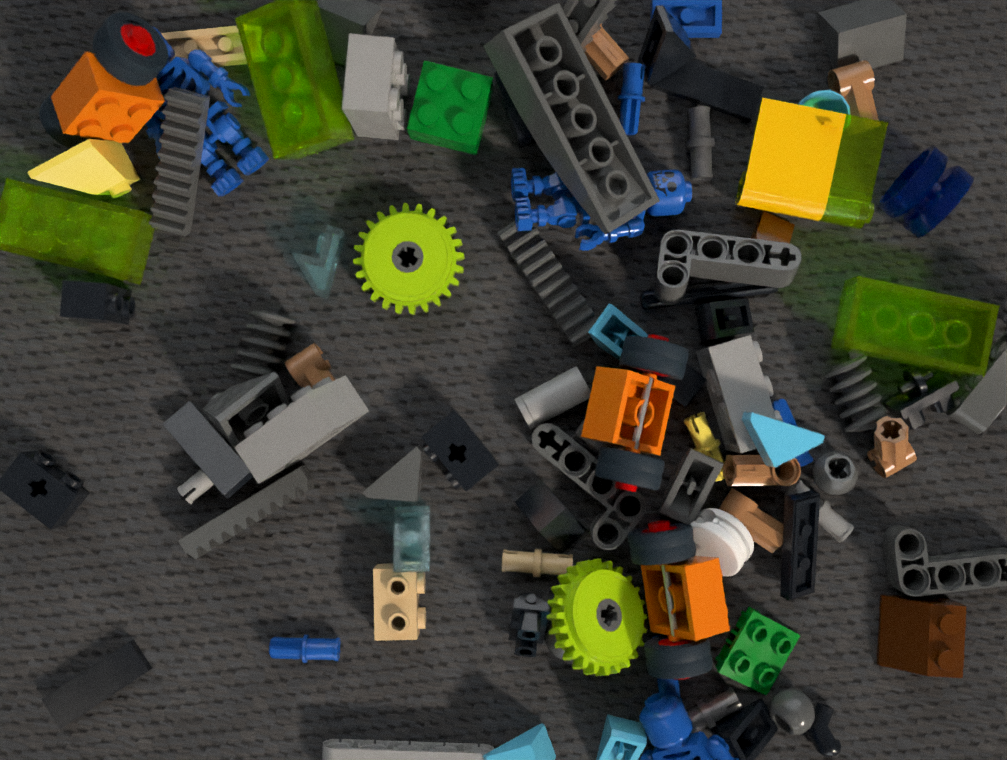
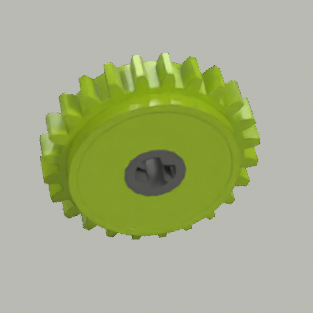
(431, 247)
(597, 617)

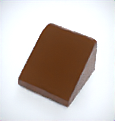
(773, 229)

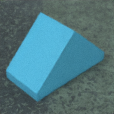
(612, 329)
(777, 440)
(621, 739)
(528, 746)

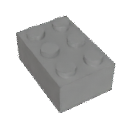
(375, 87)
(736, 387)
(300, 427)

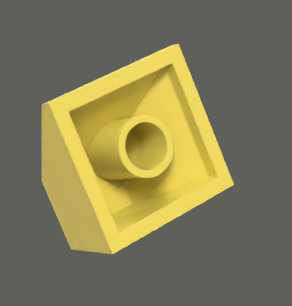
(90, 167)

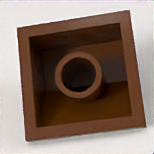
(922, 635)

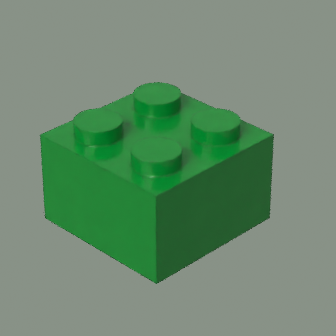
(450, 107)

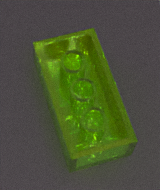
(294, 78)
(74, 231)
(915, 326)

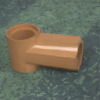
(605, 54)
(855, 85)
(309, 366)
(891, 447)
(752, 471)
(763, 528)

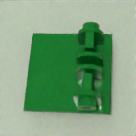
(756, 651)

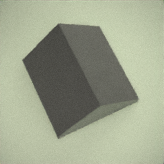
(347, 18)
(864, 32)

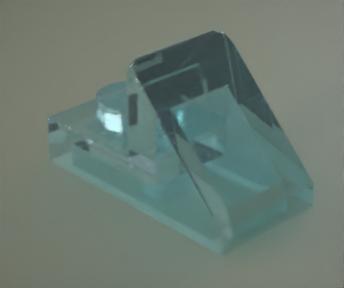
(322, 271)
(412, 539)

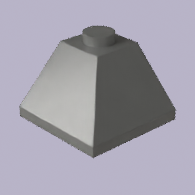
(245, 406)

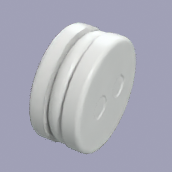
(722, 537)

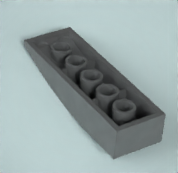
(571, 117)

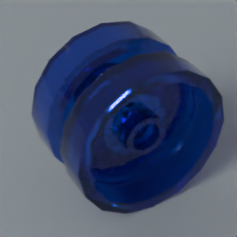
(926, 192)

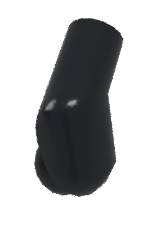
(820, 733)

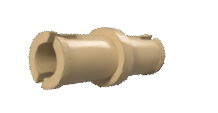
(536, 562)

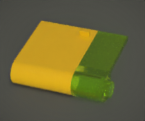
(812, 164)

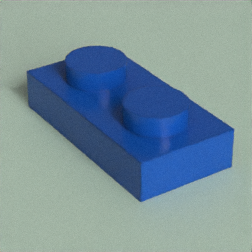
(696, 17)

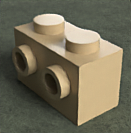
(397, 604)

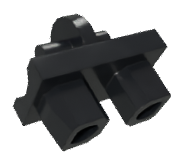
(919, 392)
(528, 623)

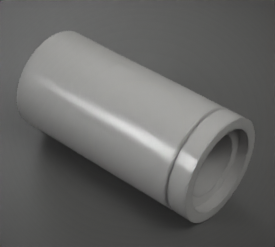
(553, 397)

